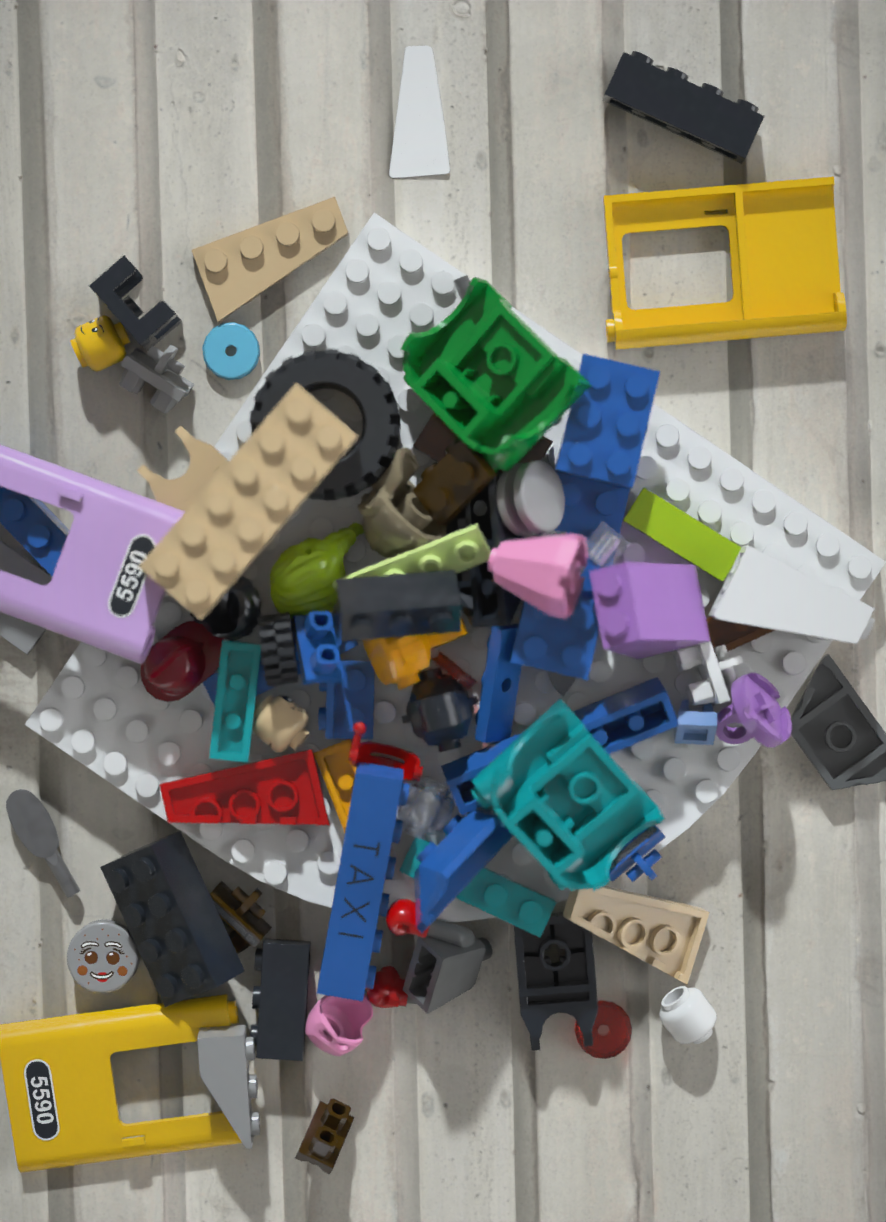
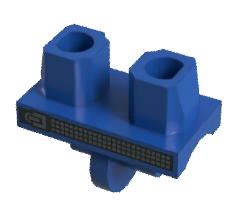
(316, 648)
(634, 852)

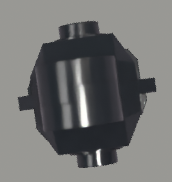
(439, 710)

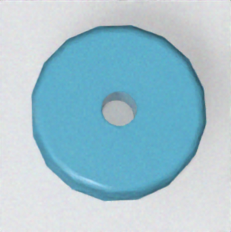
(231, 366)

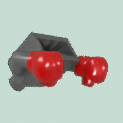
(441, 966)

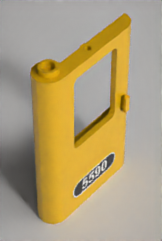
(65, 1087)

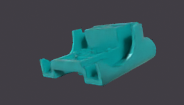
(566, 799)

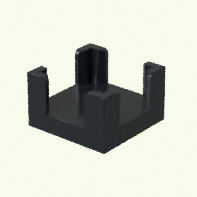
(111, 289)

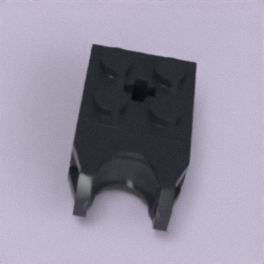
(558, 986)

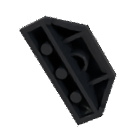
(480, 597)

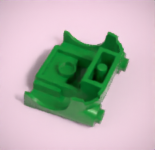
(491, 376)

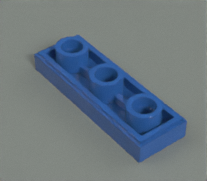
(499, 686)

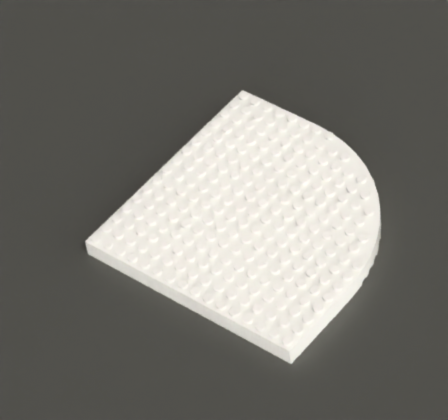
(368, 309)

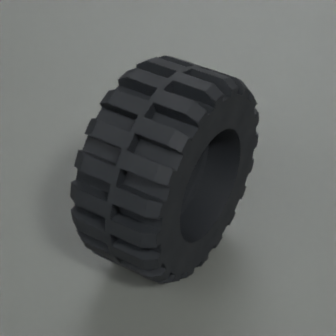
(366, 388)

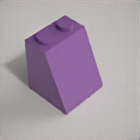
(649, 608)

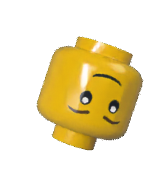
(100, 343)

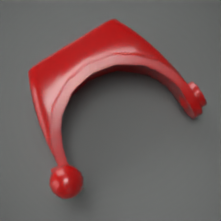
(361, 753)

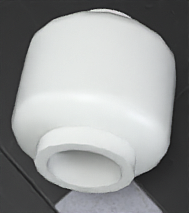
(687, 1015)

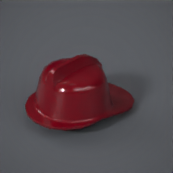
(180, 662)

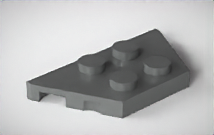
(839, 730)

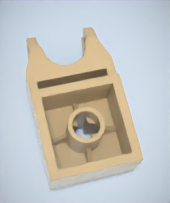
(203, 468)

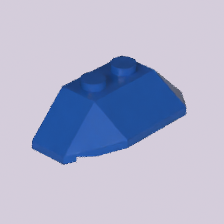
(456, 861)

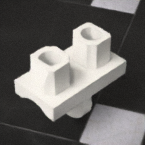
(712, 686)

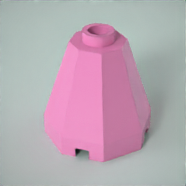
(542, 571)

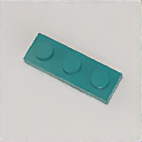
(235, 701)

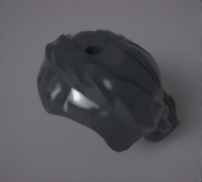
(235, 612)

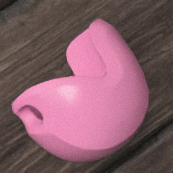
(338, 1023)

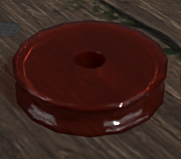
(455, 670)
(616, 1038)

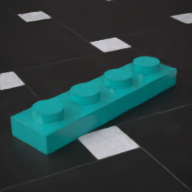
(495, 895)

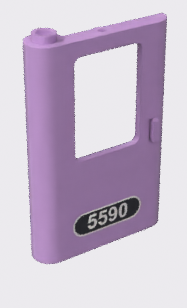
(97, 583)

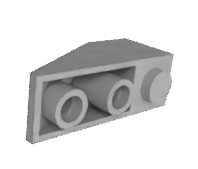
(225, 1071)

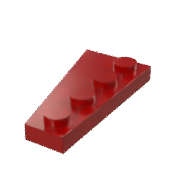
(260, 792)

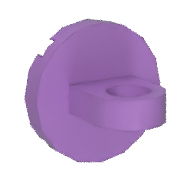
(757, 711)

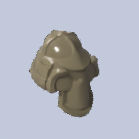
(393, 514)

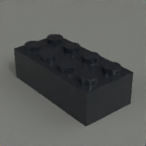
(172, 919)

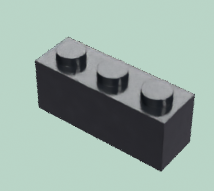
(398, 605)
(281, 999)

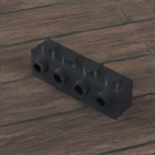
(683, 107)

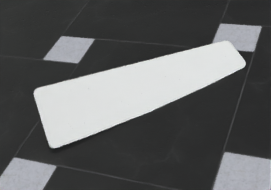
(419, 126)

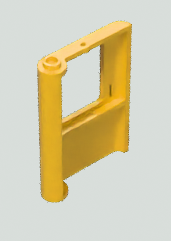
(779, 262)

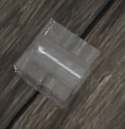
(606, 546)

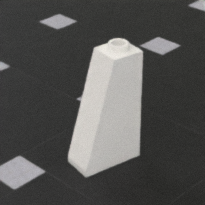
(781, 598)

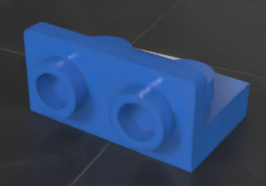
(349, 702)

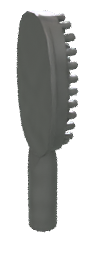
(39, 835)

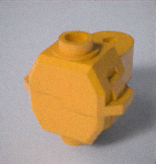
(402, 658)

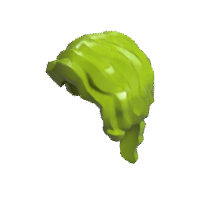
(306, 572)

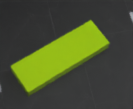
(682, 534)

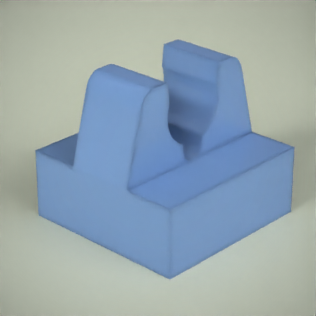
(695, 726)

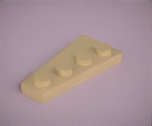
(258, 257)
(643, 925)

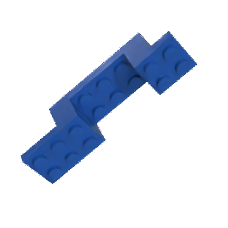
(596, 472)

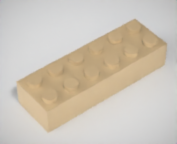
(249, 502)

